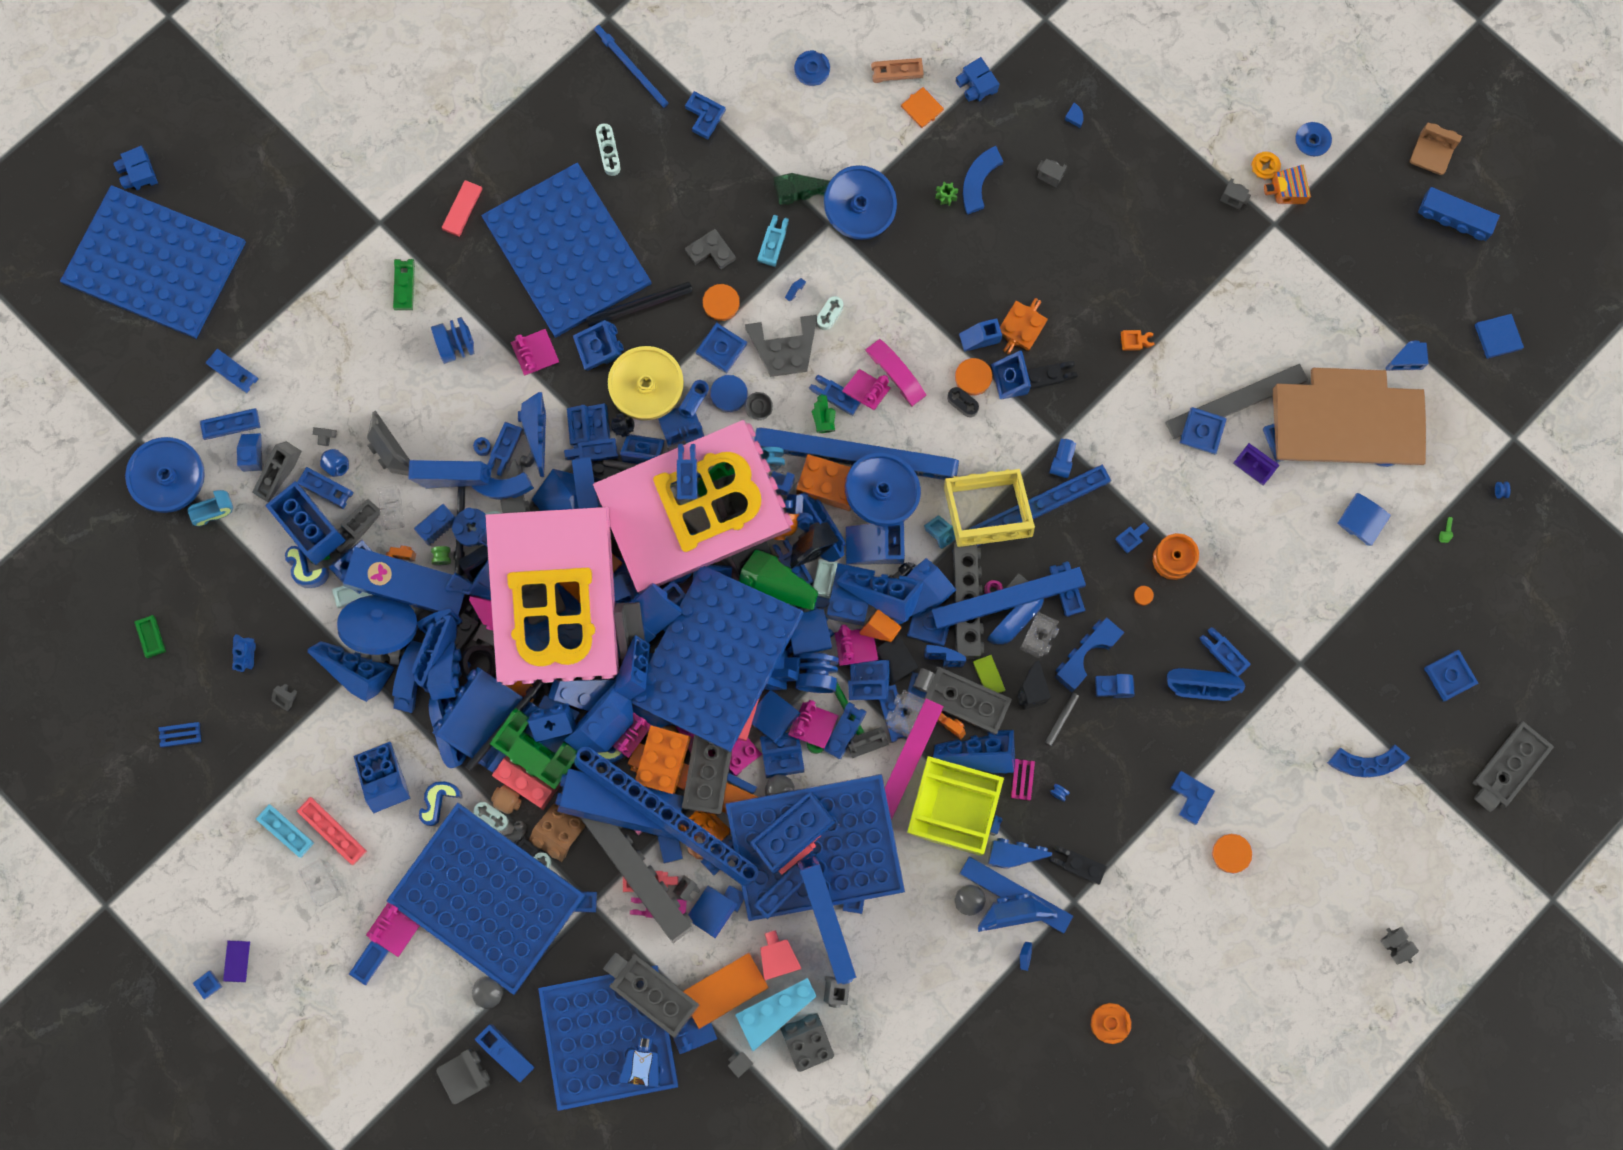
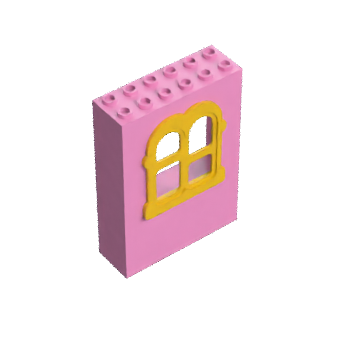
(652, 524)
(551, 550)

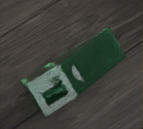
(796, 186)

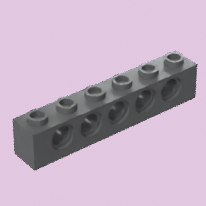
(974, 649)

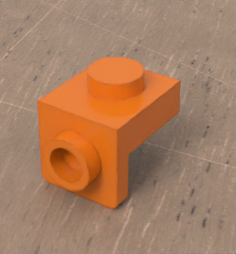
(403, 552)

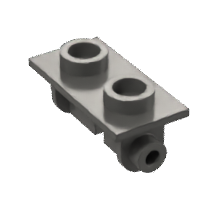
(868, 742)

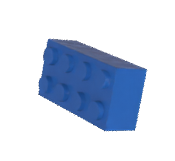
(305, 523)

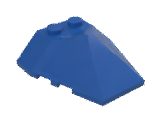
(558, 492)

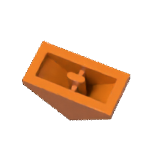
(880, 627)

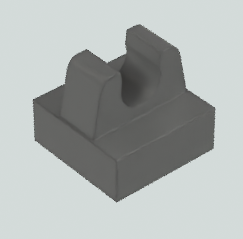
(324, 435)
(282, 697)
(685, 888)

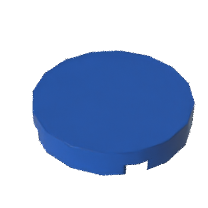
(812, 68)
(729, 393)

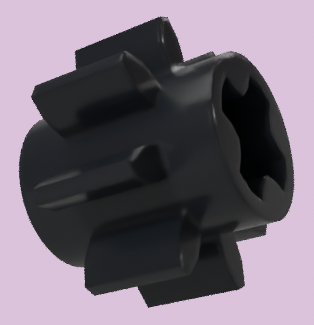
(622, 425)

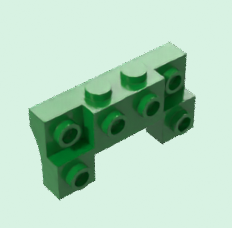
(532, 755)

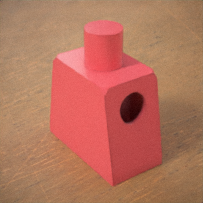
(777, 957)

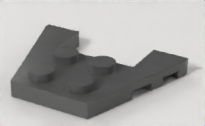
(785, 354)

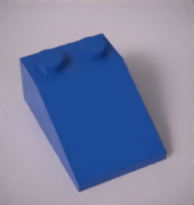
(843, 604)

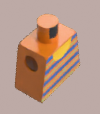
(1289, 186)

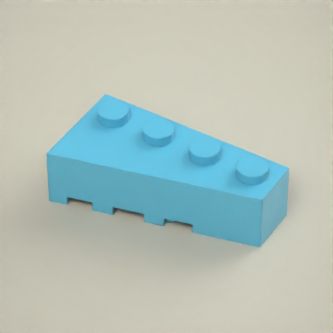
(771, 1014)

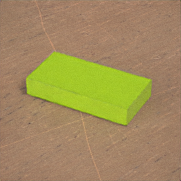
(989, 674)

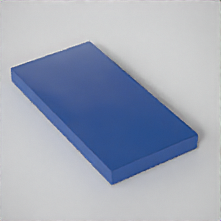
(792, 832)

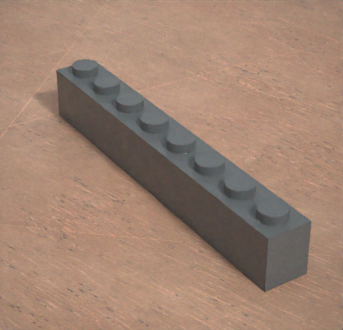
(641, 878)

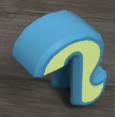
(211, 509)

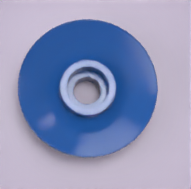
(1316, 132)

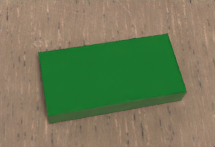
(150, 636)

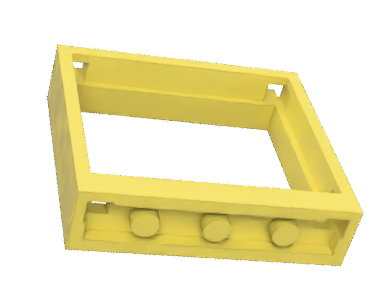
(995, 533)

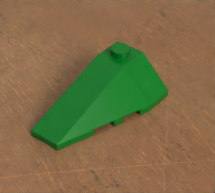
(776, 580)

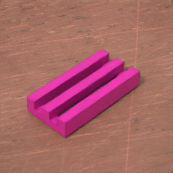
(1024, 763)

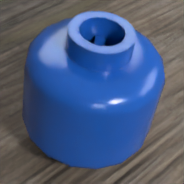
(334, 462)

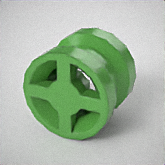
(441, 555)

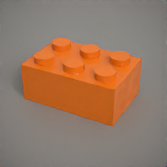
(824, 481)
(662, 759)

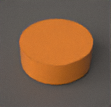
(1143, 595)

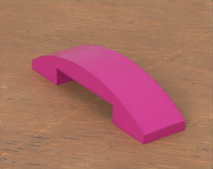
(897, 371)

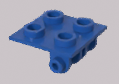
(679, 428)
(692, 1037)

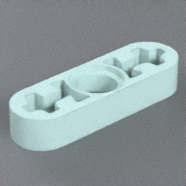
(613, 155)

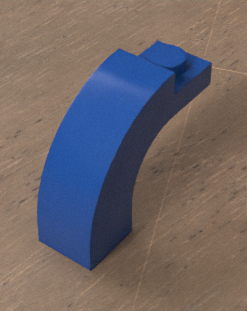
(405, 684)

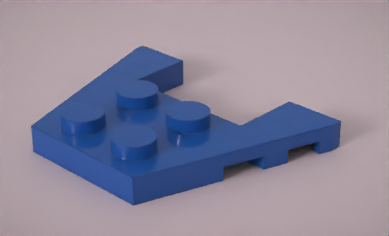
(481, 584)

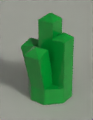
(823, 417)

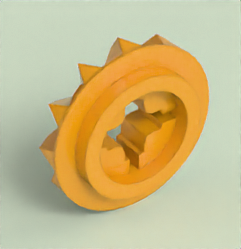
(1263, 158)

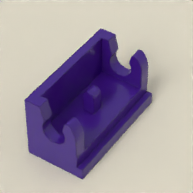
(1256, 464)
(236, 961)

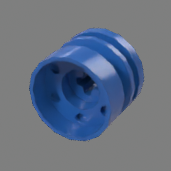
(453, 340)
(817, 670)

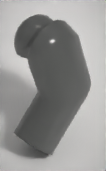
(527, 461)

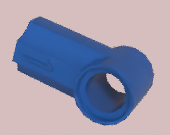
(693, 399)
(1062, 462)

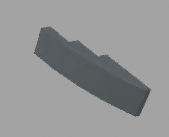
(353, 529)

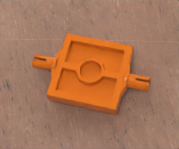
(1022, 325)

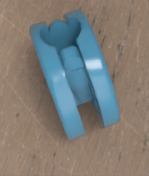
(772, 456)

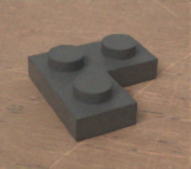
(712, 245)

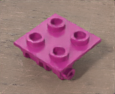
(534, 351)
(867, 388)
(854, 647)
(813, 724)
(633, 736)
(742, 755)
(392, 930)

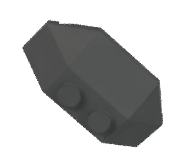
(386, 446)

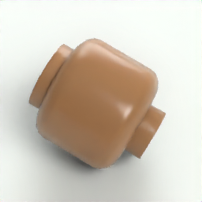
(506, 799)

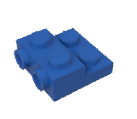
(598, 345)

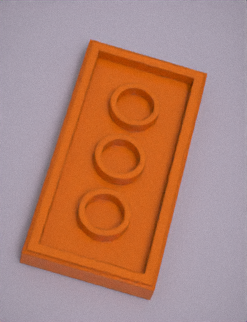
(726, 990)

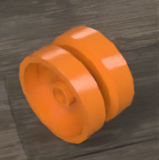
(1183, 548)

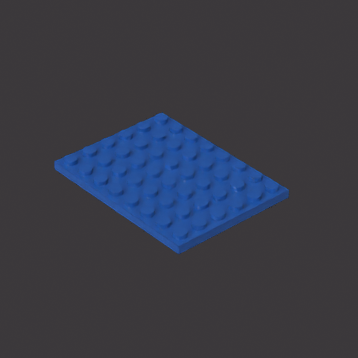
(566, 249)
(153, 261)
(717, 657)
(854, 853)
(486, 898)

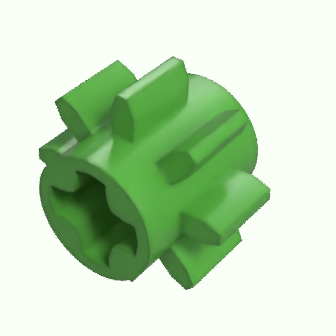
(947, 197)

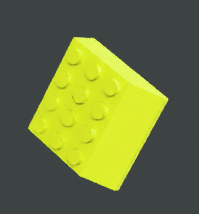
(955, 806)

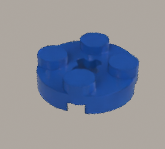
(460, 527)

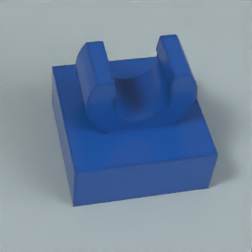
(794, 504)

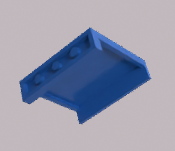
(477, 714)

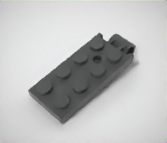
(970, 700)
(1516, 762)
(706, 778)
(656, 999)

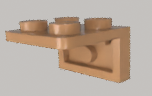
(1435, 148)
(556, 832)

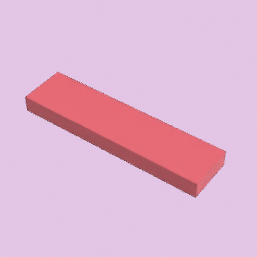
(331, 831)

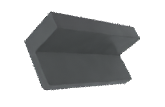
(628, 624)

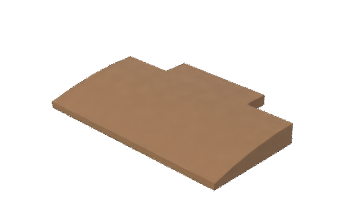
(1349, 419)

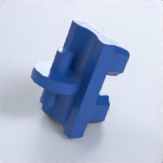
(243, 653)

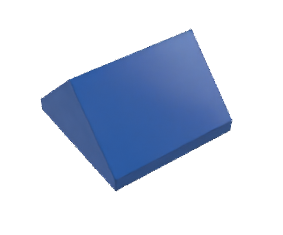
(1011, 376)
(641, 449)

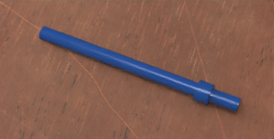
(608, 41)

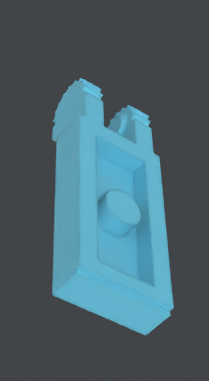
(772, 242)

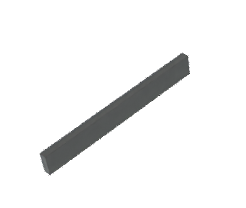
(1242, 398)

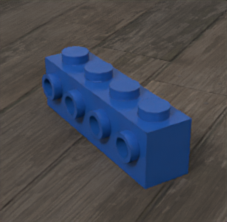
(1458, 214)

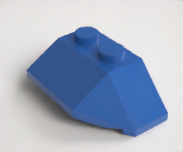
(603, 723)
(1015, 911)

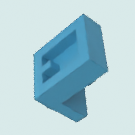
(941, 531)

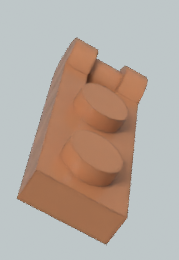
(897, 69)

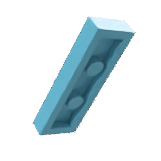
(285, 831)

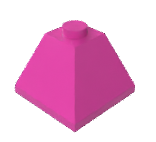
(483, 609)

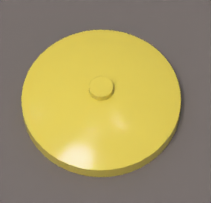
(645, 383)

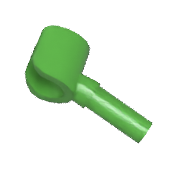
(1446, 536)

